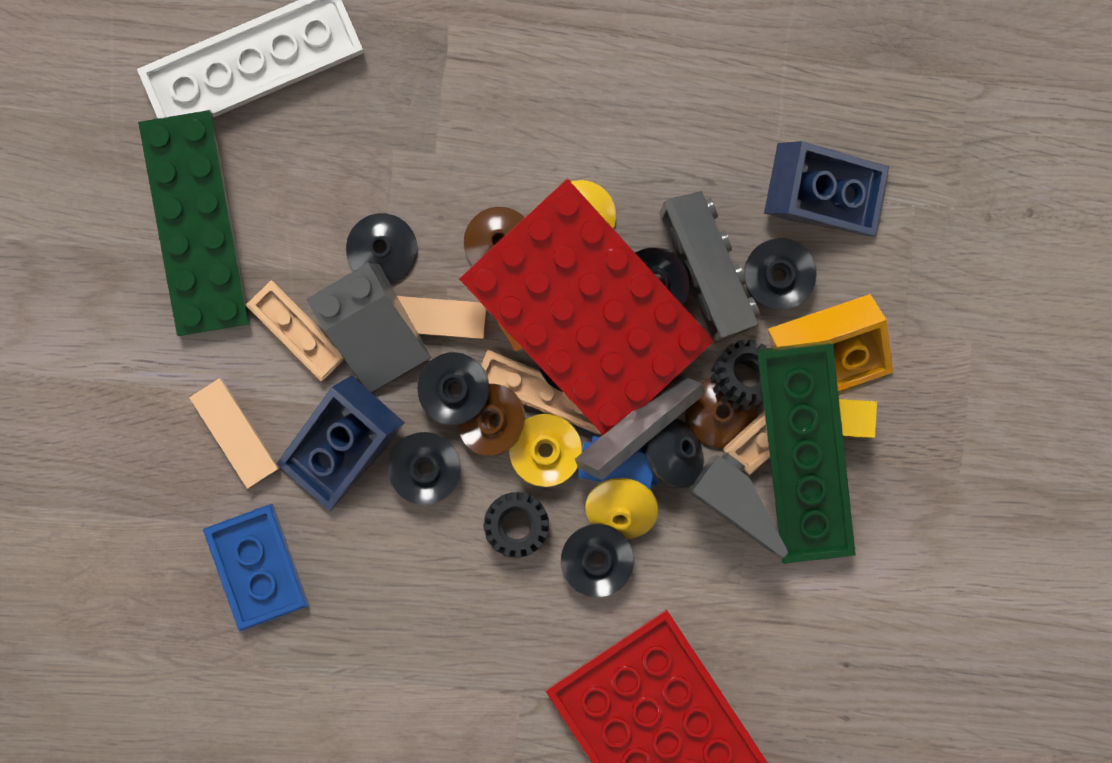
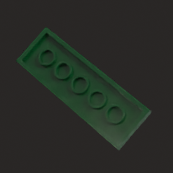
(194, 222)
(806, 451)

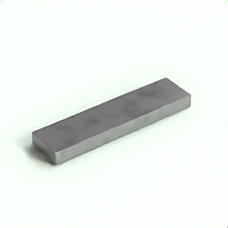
(639, 427)

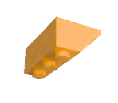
(857, 336)

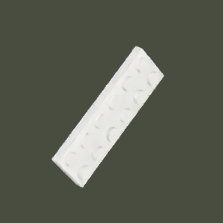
(252, 59)

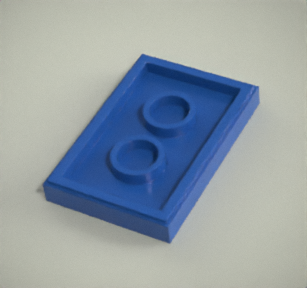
(255, 567)

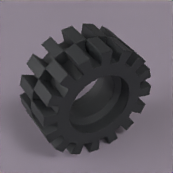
(728, 383)
(516, 547)

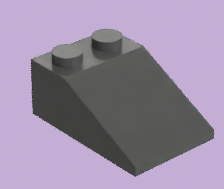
(369, 326)
(733, 497)

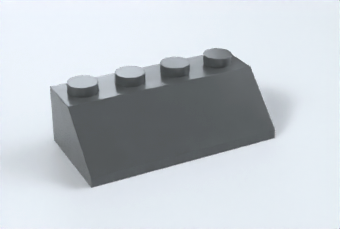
(712, 274)

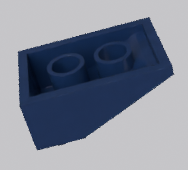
(826, 188)
(340, 441)

